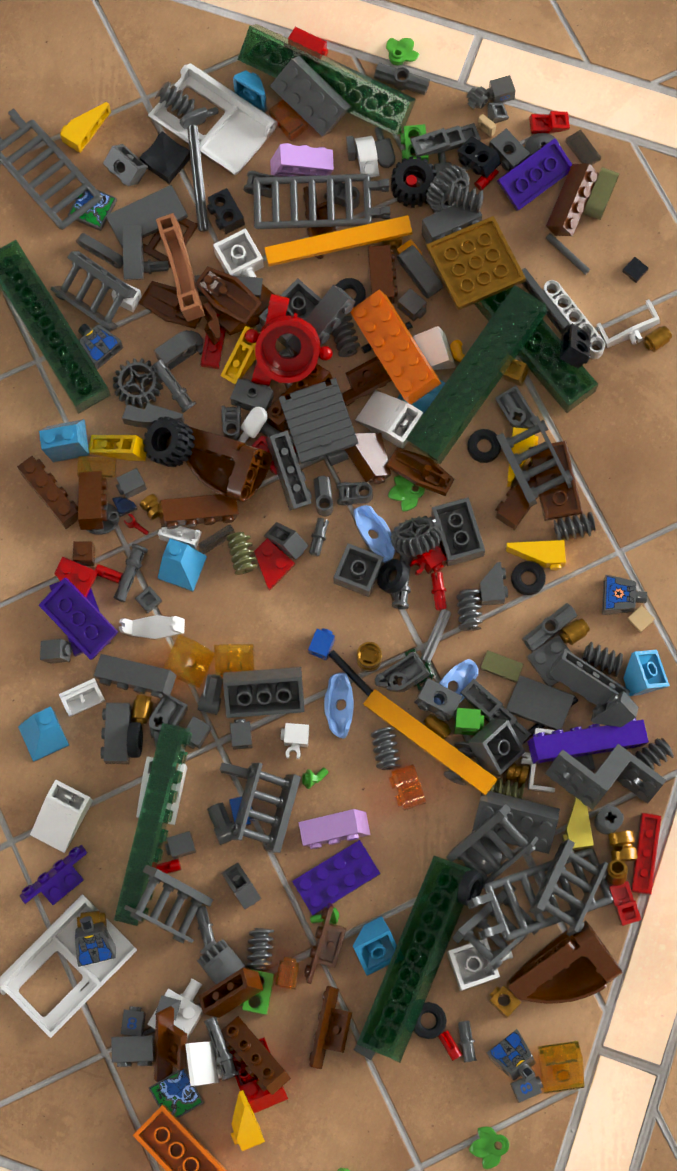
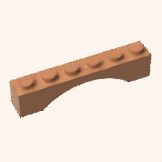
(184, 278)

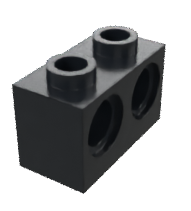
(478, 157)
(228, 210)
(575, 346)

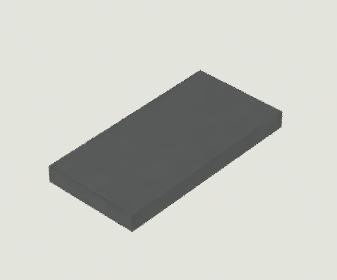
(146, 212)

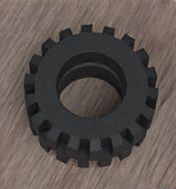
(405, 193)
(180, 445)

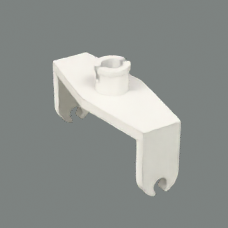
(633, 332)
(153, 627)
(532, 766)

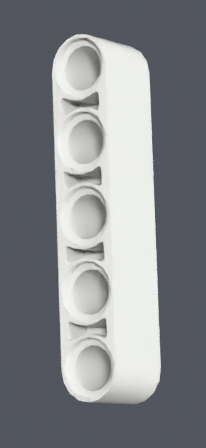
(573, 311)

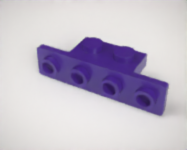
(58, 880)

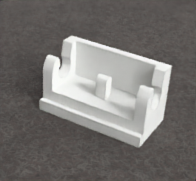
(181, 534)
(81, 697)

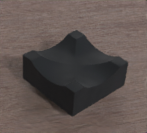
(165, 157)

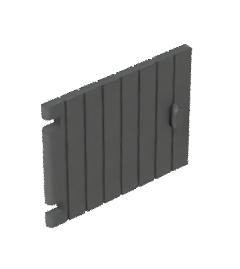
(318, 421)

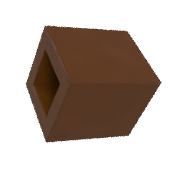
(84, 553)

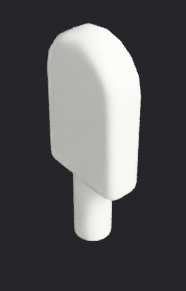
(253, 423)

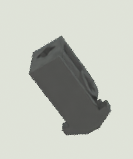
(179, 348)
(513, 405)
(409, 669)
(168, 710)

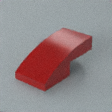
(554, 122)
(625, 903)

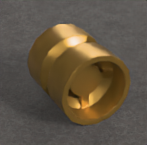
(369, 656)
(623, 846)

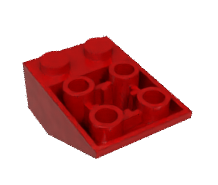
(255, 1095)

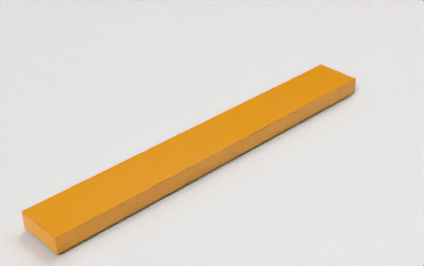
(338, 240)
(430, 742)

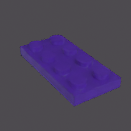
(535, 174)
(78, 618)
(336, 877)

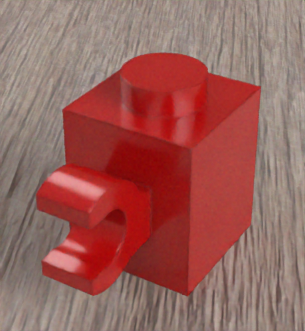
(430, 561)

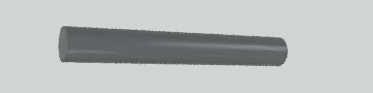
(567, 253)

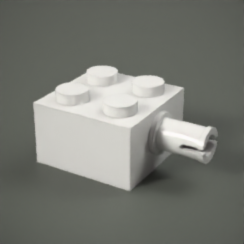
(238, 255)
(470, 965)
(188, 1012)

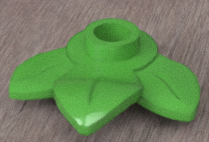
(401, 51)
(404, 493)
(486, 1148)

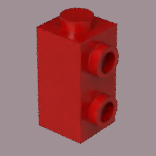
(309, 41)

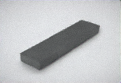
(537, 292)

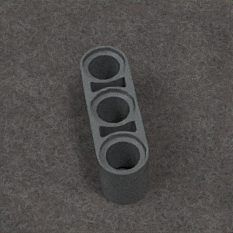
(420, 271)

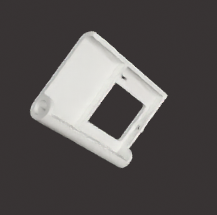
(235, 134)
(61, 938)

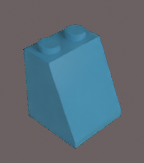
(65, 440)

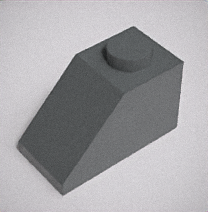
(286, 540)
(241, 886)

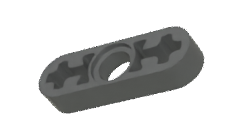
(100, 250)

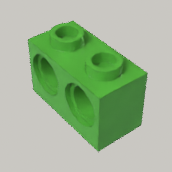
(408, 131)
(468, 721)
(264, 995)

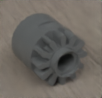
(219, 961)

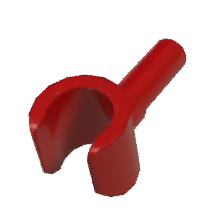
(134, 524)

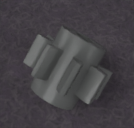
(477, 97)

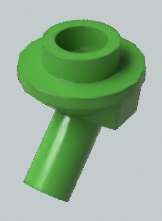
(310, 778)
(333, 920)

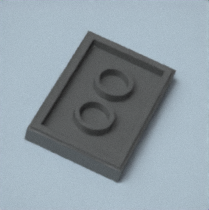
(540, 703)

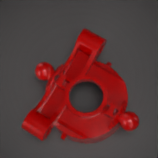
(269, 361)

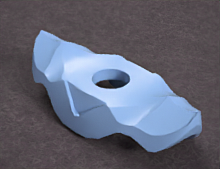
(367, 520)
(461, 674)
(339, 689)

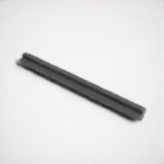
(197, 175)

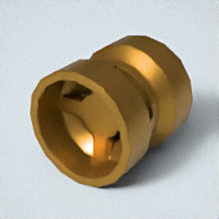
(150, 504)
(517, 773)

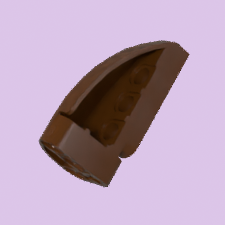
(228, 465)
(566, 969)

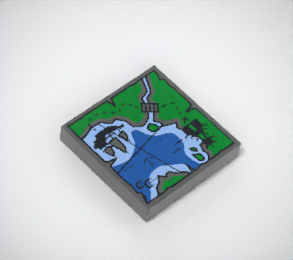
(96, 215)
(176, 1093)

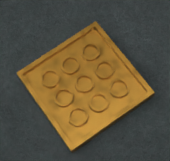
(475, 263)

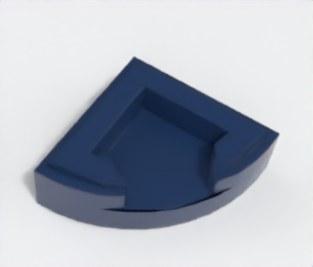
(124, 505)

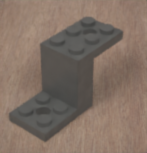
(618, 766)

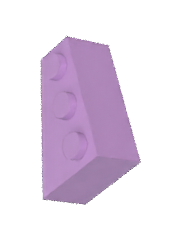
(301, 160)
(334, 828)

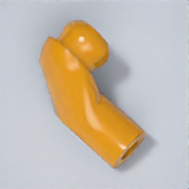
(456, 350)

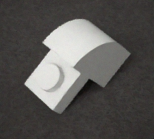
(367, 155)

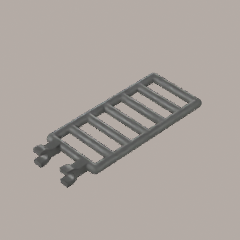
(64, 160)
(368, 186)
(523, 877)

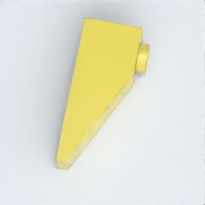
(578, 827)

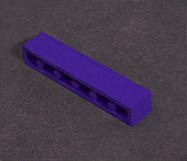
(587, 741)

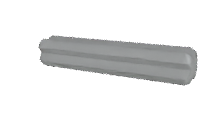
(435, 635)

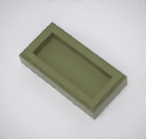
(502, 666)

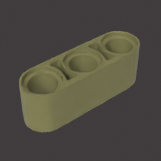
(601, 193)

